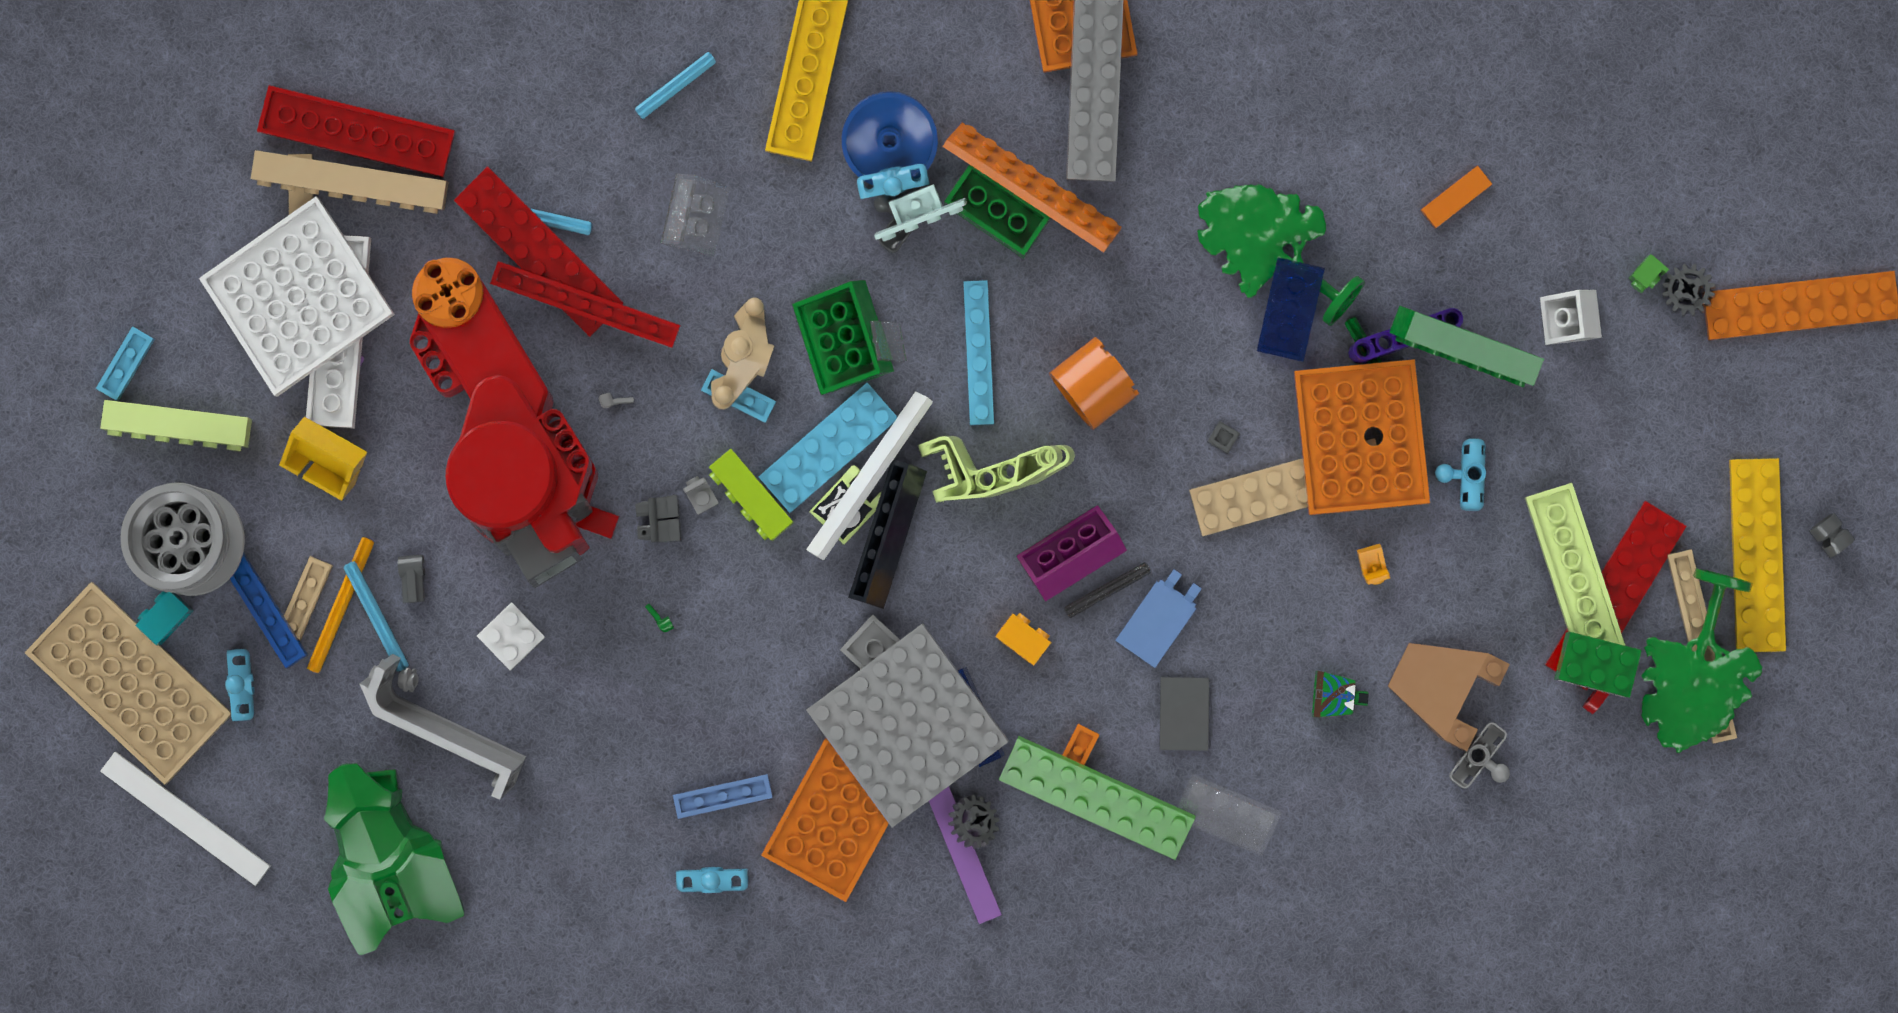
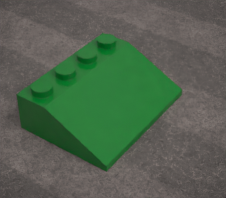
(840, 336)

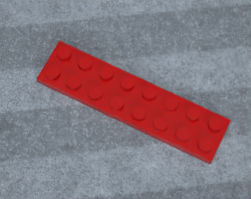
(356, 131)
(529, 239)
(1634, 564)

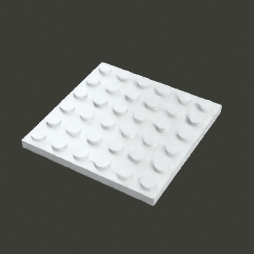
(296, 296)

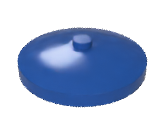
(888, 133)

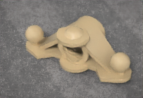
(744, 354)

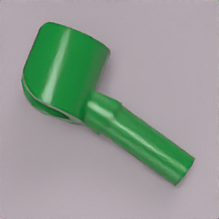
(664, 624)

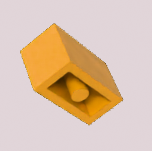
(1023, 639)

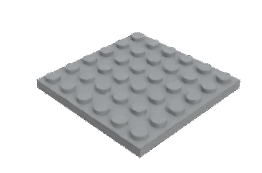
(907, 725)

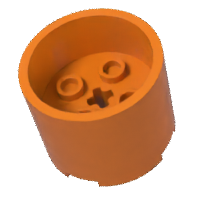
(1093, 383)

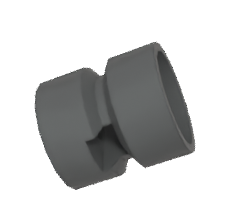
(1832, 535)

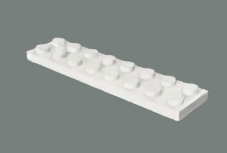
(335, 384)

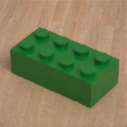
(998, 211)

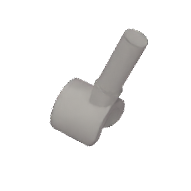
(607, 401)

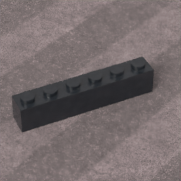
(887, 534)

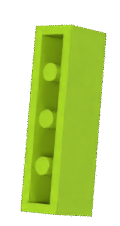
(751, 495)

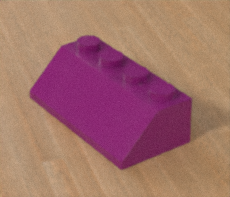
(1071, 553)

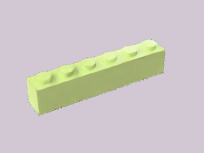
(175, 424)

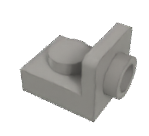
(700, 494)

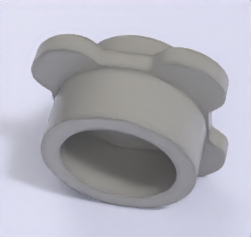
(408, 680)

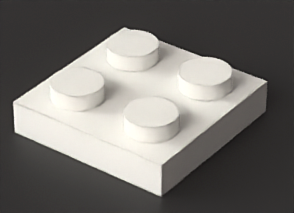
(511, 636)

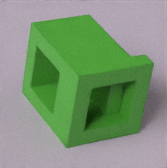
(1647, 273)

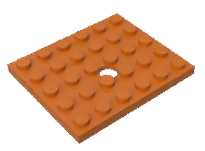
(1338, 463)

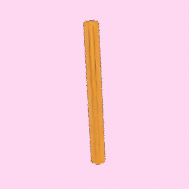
(338, 609)

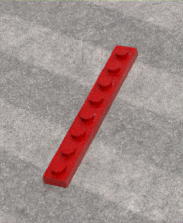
(585, 304)

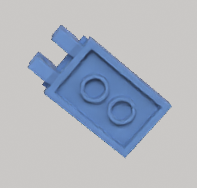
(1158, 620)

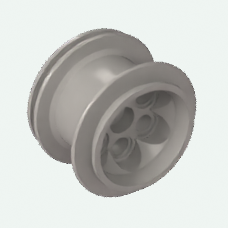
(147, 522)

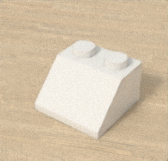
(1570, 317)

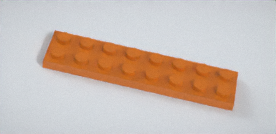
(1032, 186)
(1802, 305)

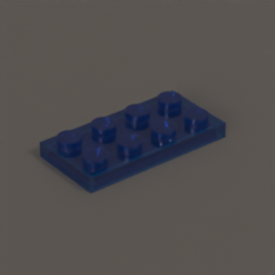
(1290, 309)

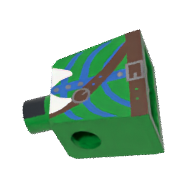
(1335, 695)

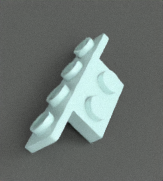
(917, 208)

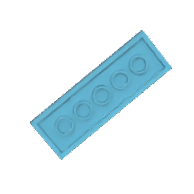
(828, 447)

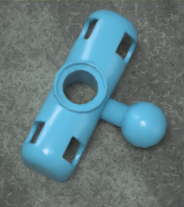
(892, 181)
(1473, 460)
(239, 685)
(711, 880)

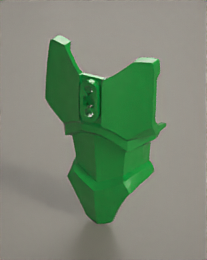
(379, 852)

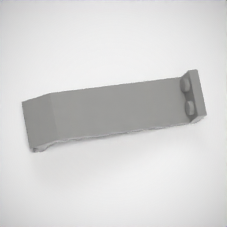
(439, 730)

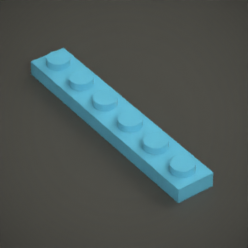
(978, 353)

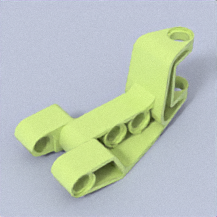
(970, 483)

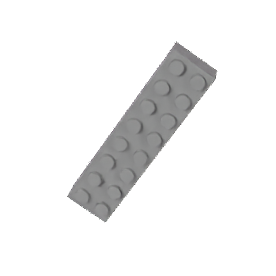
(1094, 90)

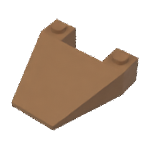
(1437, 682)

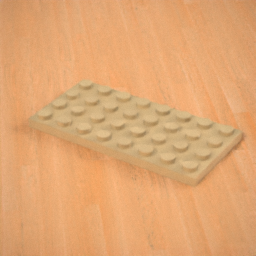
(128, 683)

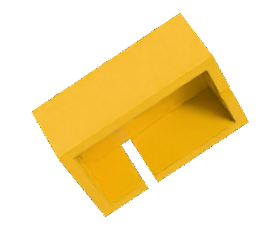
(334, 458)

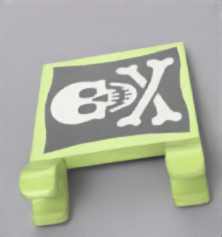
(830, 500)

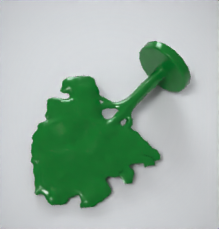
(1253, 230)
(1694, 694)

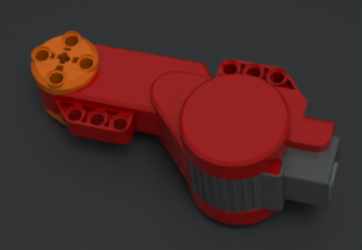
(511, 468)

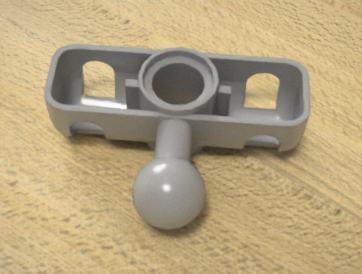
(1499, 772)

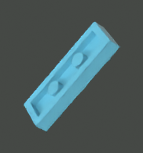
(125, 363)
(749, 401)

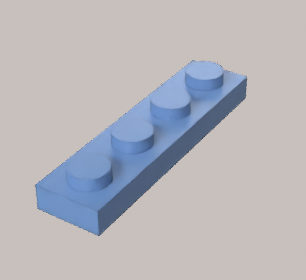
(722, 796)

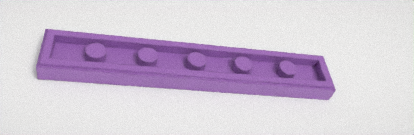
(965, 860)

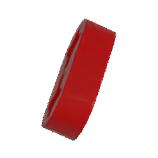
(1595, 701)

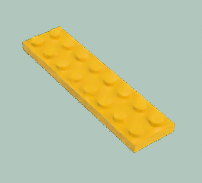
(806, 78)
(1758, 554)

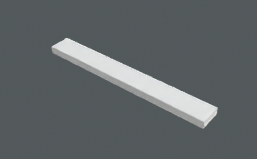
(869, 475)
(185, 818)

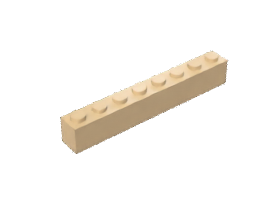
(349, 180)

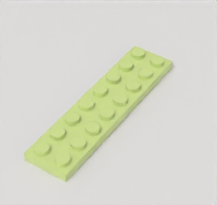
(1573, 564)

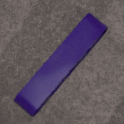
(1374, 350)

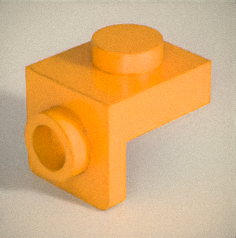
(1373, 564)

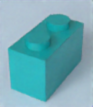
(163, 617)

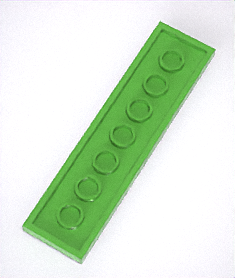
(1097, 797)

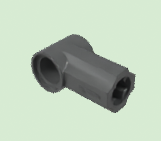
(412, 575)

